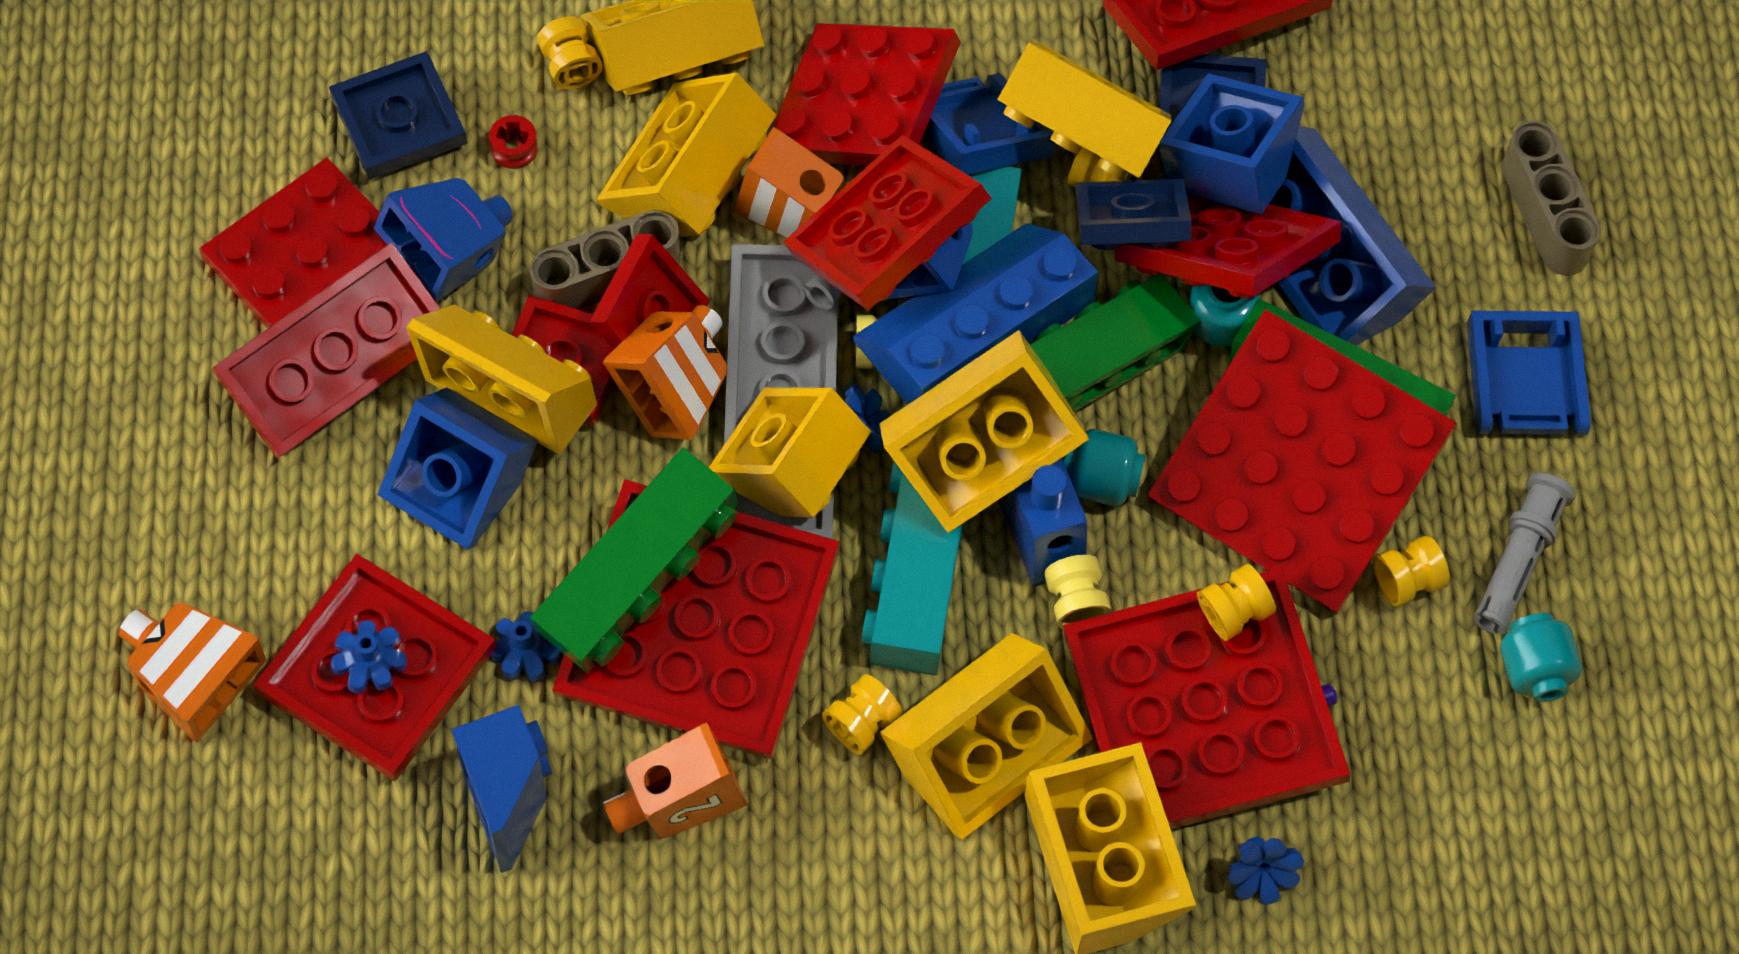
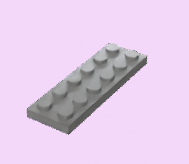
(778, 343)

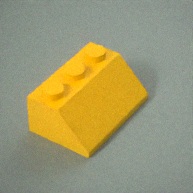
(670, 37)
(1083, 110)
(690, 152)
(503, 374)
(982, 431)
(984, 732)
(1108, 847)

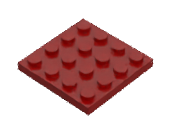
(1302, 460)
(722, 638)
(1214, 715)

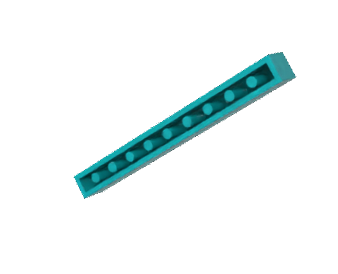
(921, 554)

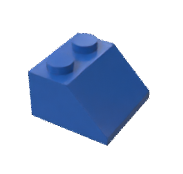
(1233, 142)
(456, 466)
(505, 775)

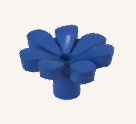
(866, 408)
(523, 649)
(368, 657)
(1264, 868)

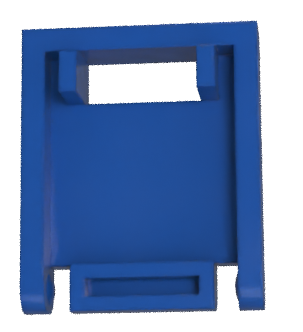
(976, 134)
(1528, 386)

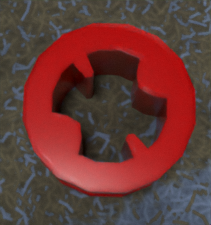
(513, 157)

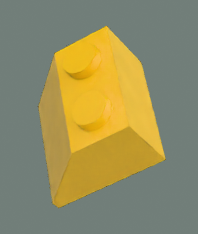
(792, 449)

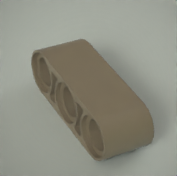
(1548, 219)
(578, 258)

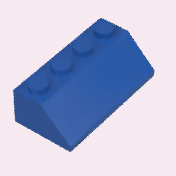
(1367, 276)
(1012, 286)

